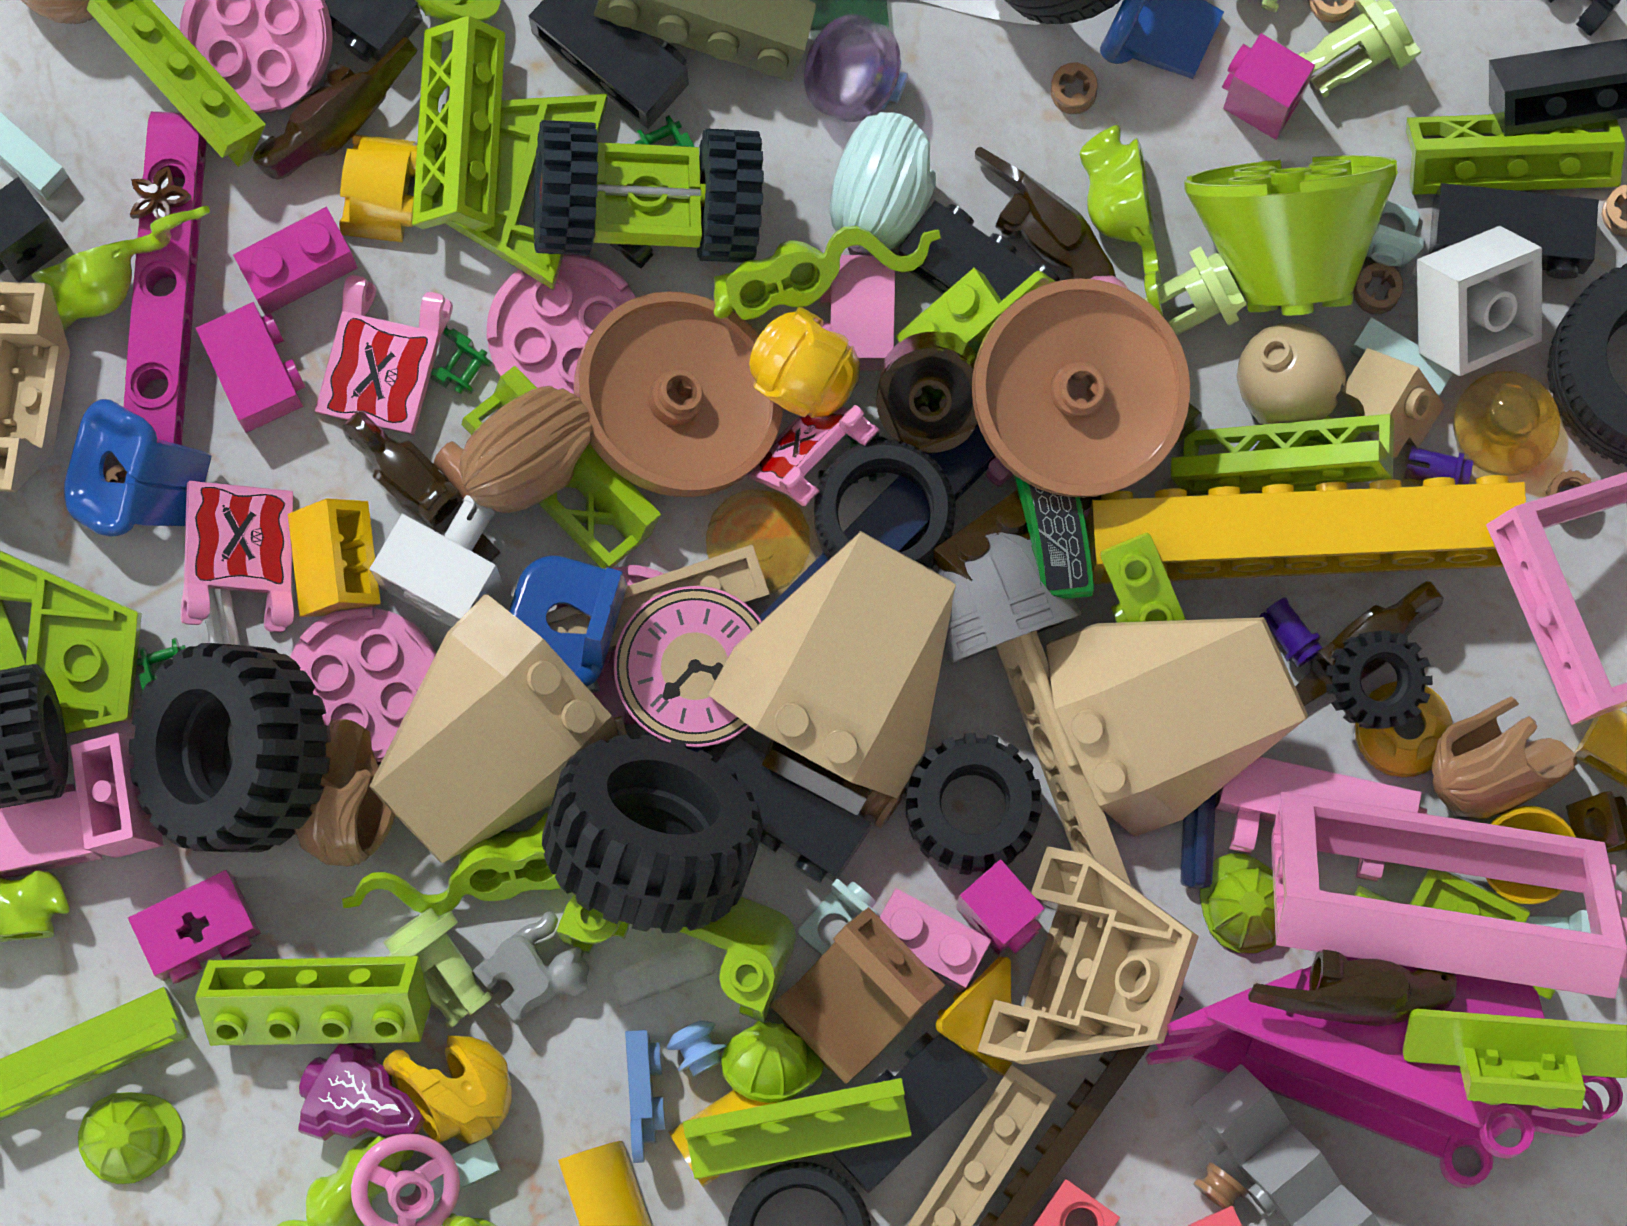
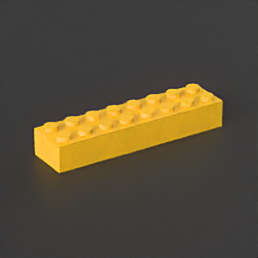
(1309, 530)

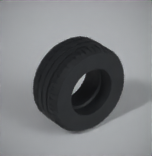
(1580, 370)

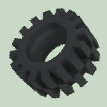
(1410, 680)

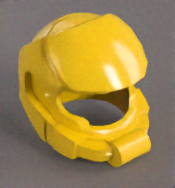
(804, 365)
(459, 1106)

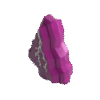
(353, 1097)

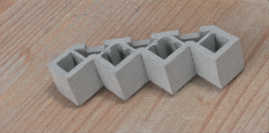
(1275, 1157)

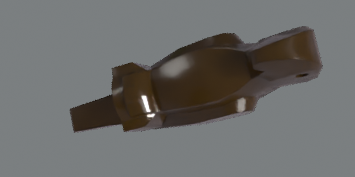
(332, 113)
(1047, 223)
(410, 478)
(1398, 618)
(1361, 991)

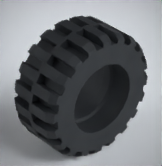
(275, 752)
(651, 833)

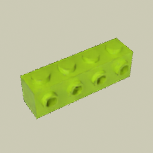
(313, 1001)

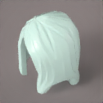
(883, 179)

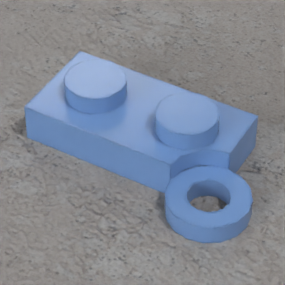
(646, 1111)

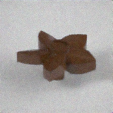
(158, 195)

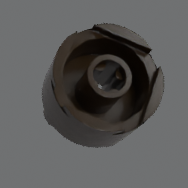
(916, 416)

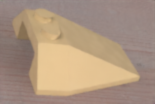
(31, 379)
(847, 665)
(1169, 710)
(486, 733)
(1103, 973)

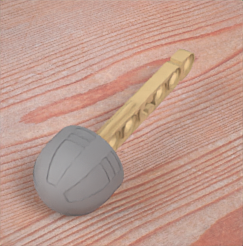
(1006, 611)

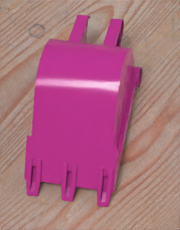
(1364, 1078)

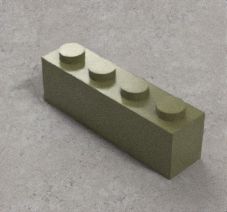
(747, 32)

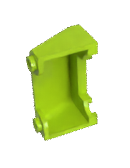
(754, 936)

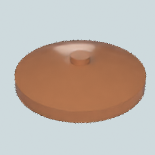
(1081, 388)
(675, 395)

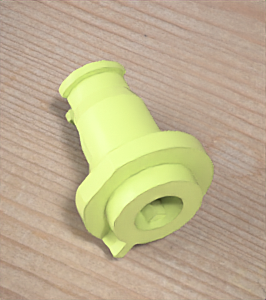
(1379, 35)
(1209, 288)
(446, 972)

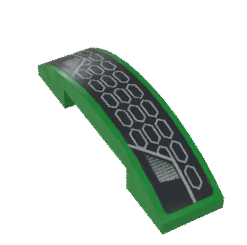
(1058, 541)

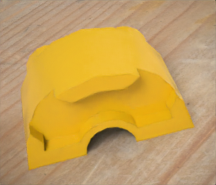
(377, 187)

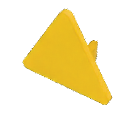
(969, 1013)

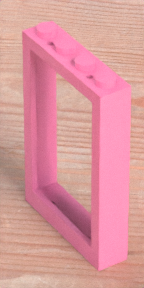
(1548, 600)
(1439, 937)

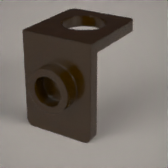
(1600, 819)

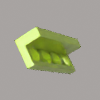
(182, 75)
(468, 120)
(1515, 162)
(1290, 463)
(602, 487)
(88, 1051)
(797, 1128)

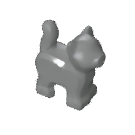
(524, 969)

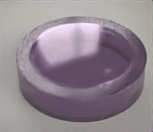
(852, 68)

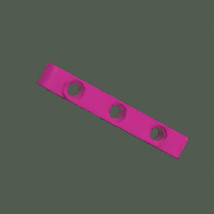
(163, 325)

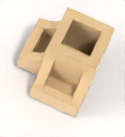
(1394, 388)

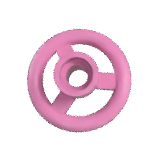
(422, 1199)

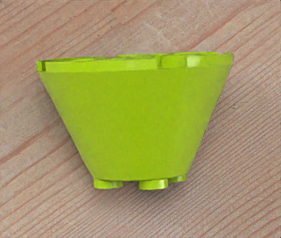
(1294, 230)

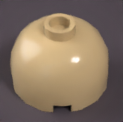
(1290, 374)

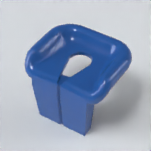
(1162, 34)
(154, 479)
(582, 586)

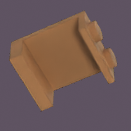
(857, 996)

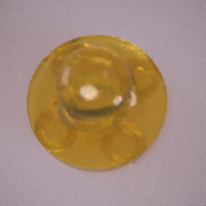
(1506, 423)

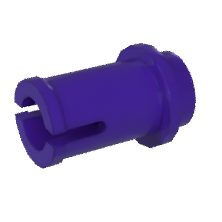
(1439, 466)
(1291, 633)

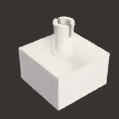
(1479, 300)
(437, 570)

